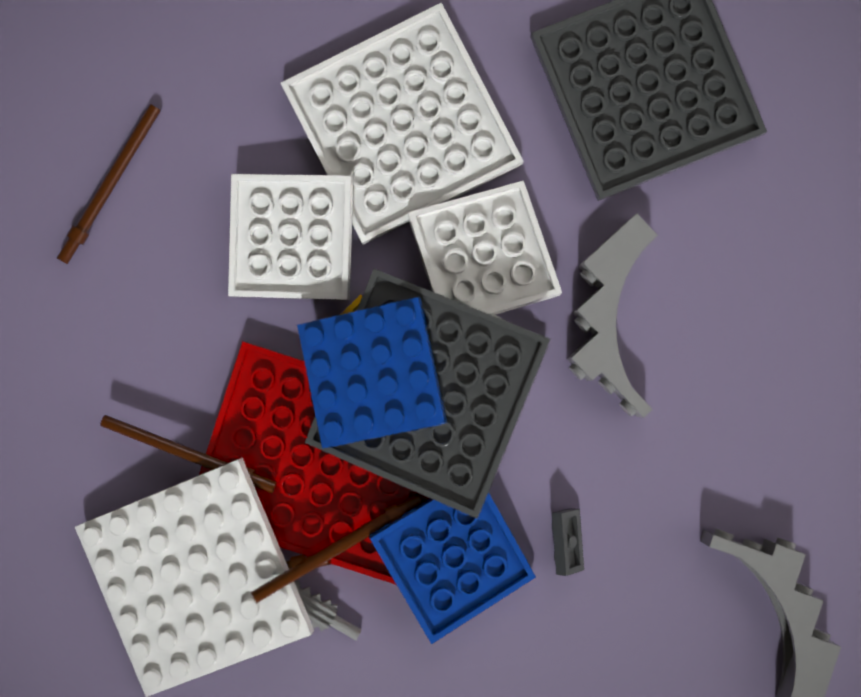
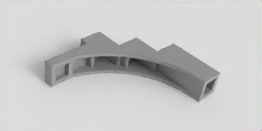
(598, 314)
(807, 651)

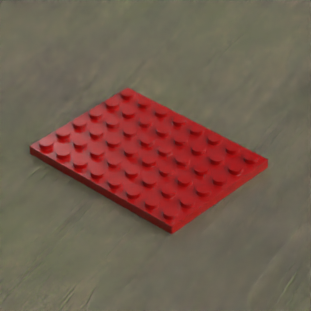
(316, 493)

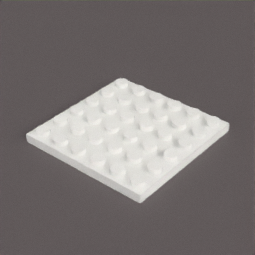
(403, 121)
(184, 577)

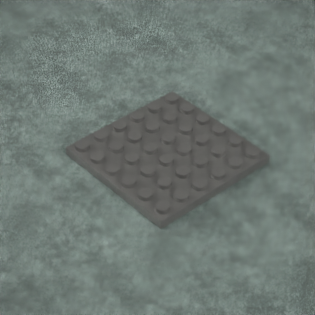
(646, 88)
(483, 381)

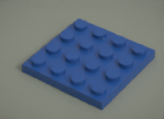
(371, 373)
(451, 563)

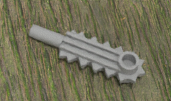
(324, 613)

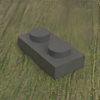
(567, 541)

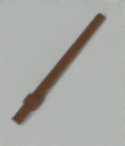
(78, 234)
(179, 450)
(390, 514)

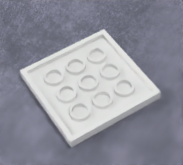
(290, 236)
(486, 250)

